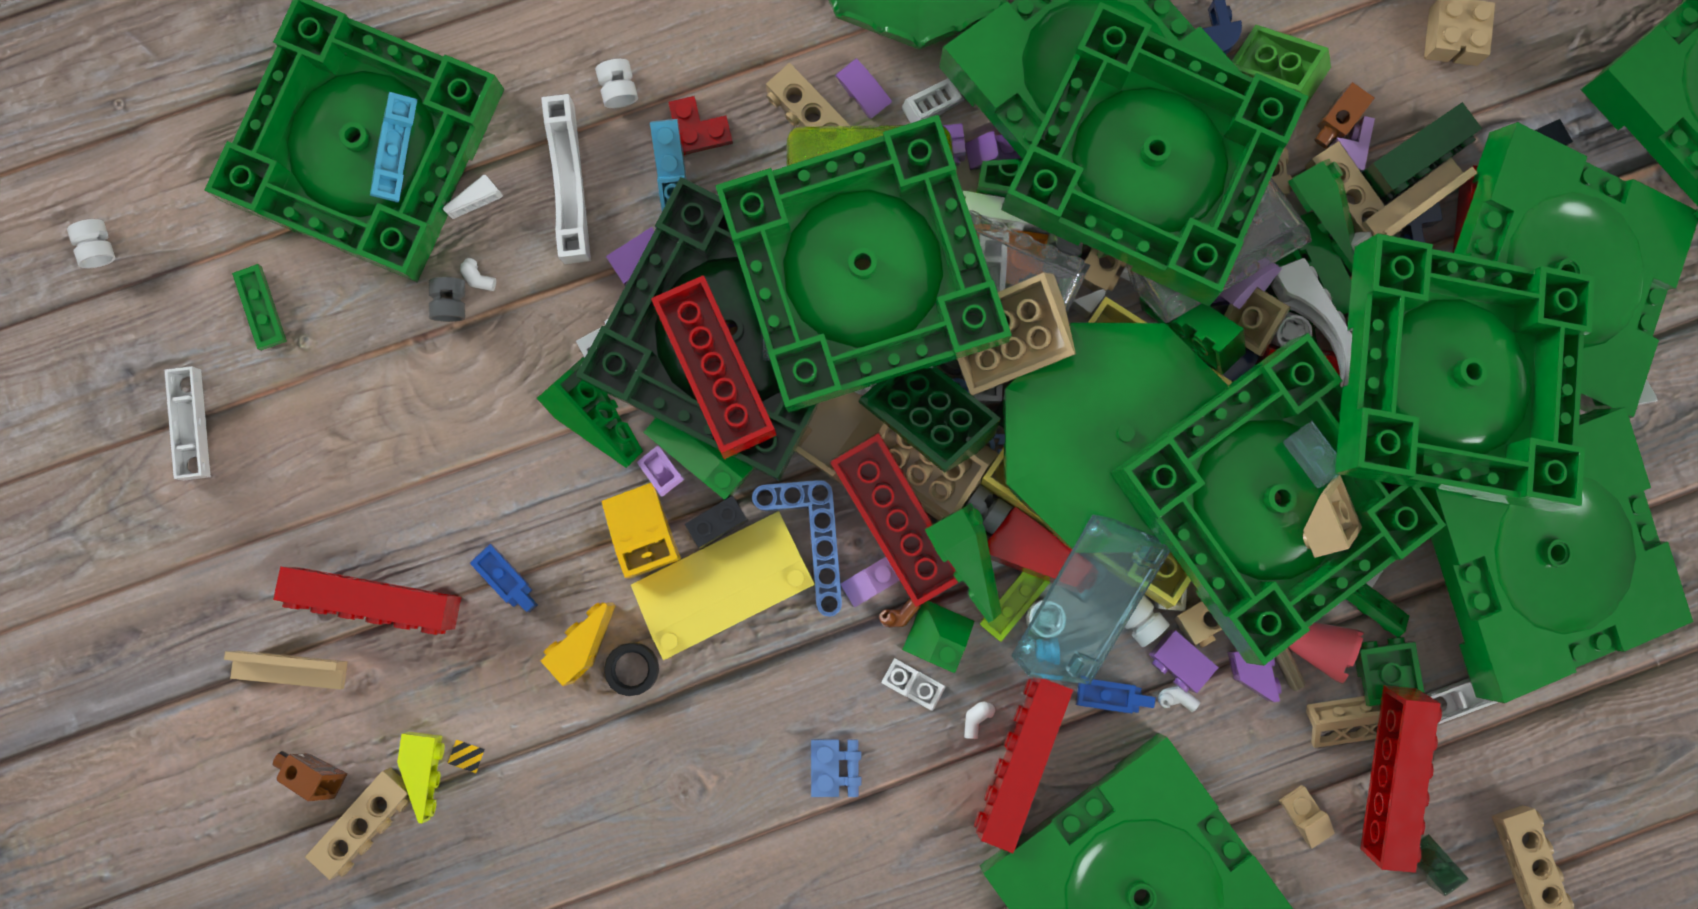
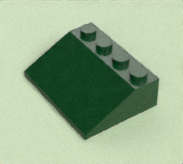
(933, 415)

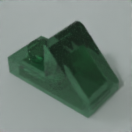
(1439, 868)

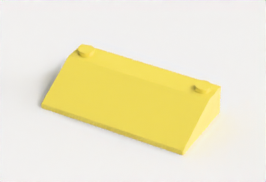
(721, 585)

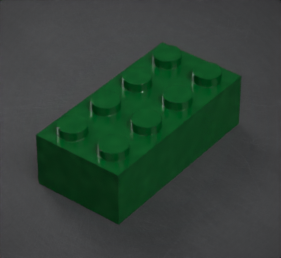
(1422, 152)

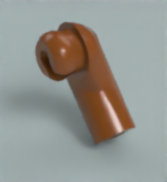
(898, 618)

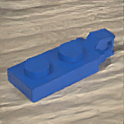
(503, 578)
(1112, 696)

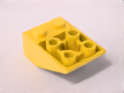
(640, 531)
(578, 651)

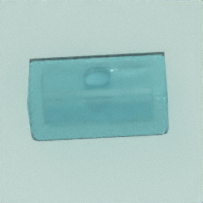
(1313, 454)

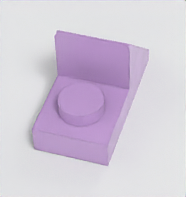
(1358, 142)
(660, 470)
(869, 582)

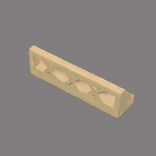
(1418, 199)
(287, 669)
(1341, 717)

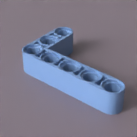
(817, 535)

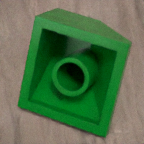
(939, 636)

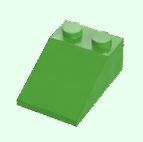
(1284, 60)

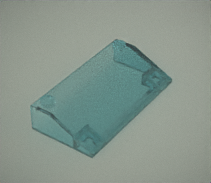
(1090, 601)

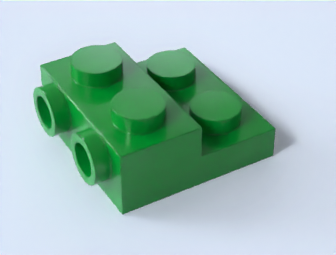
(1388, 665)

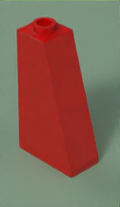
(1028, 547)

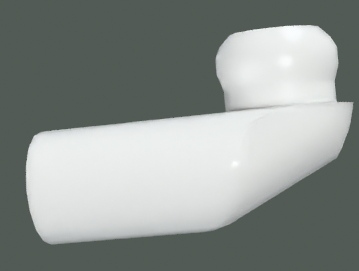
(473, 278)
(1175, 696)
(975, 716)

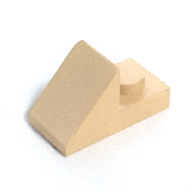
(1307, 816)

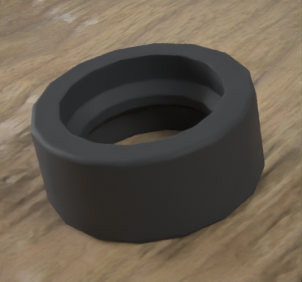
(610, 672)

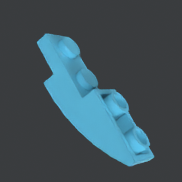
(668, 156)

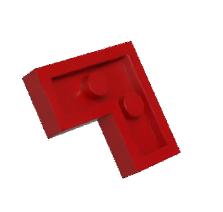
(698, 134)

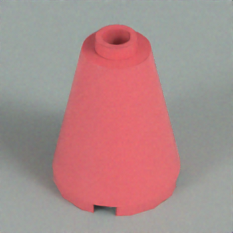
(1329, 649)

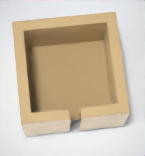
(1457, 26)

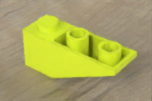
(418, 766)

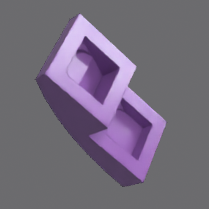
(863, 88)

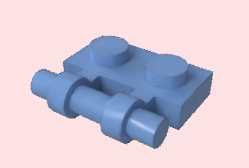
(825, 768)

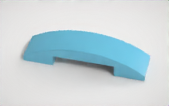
(393, 147)

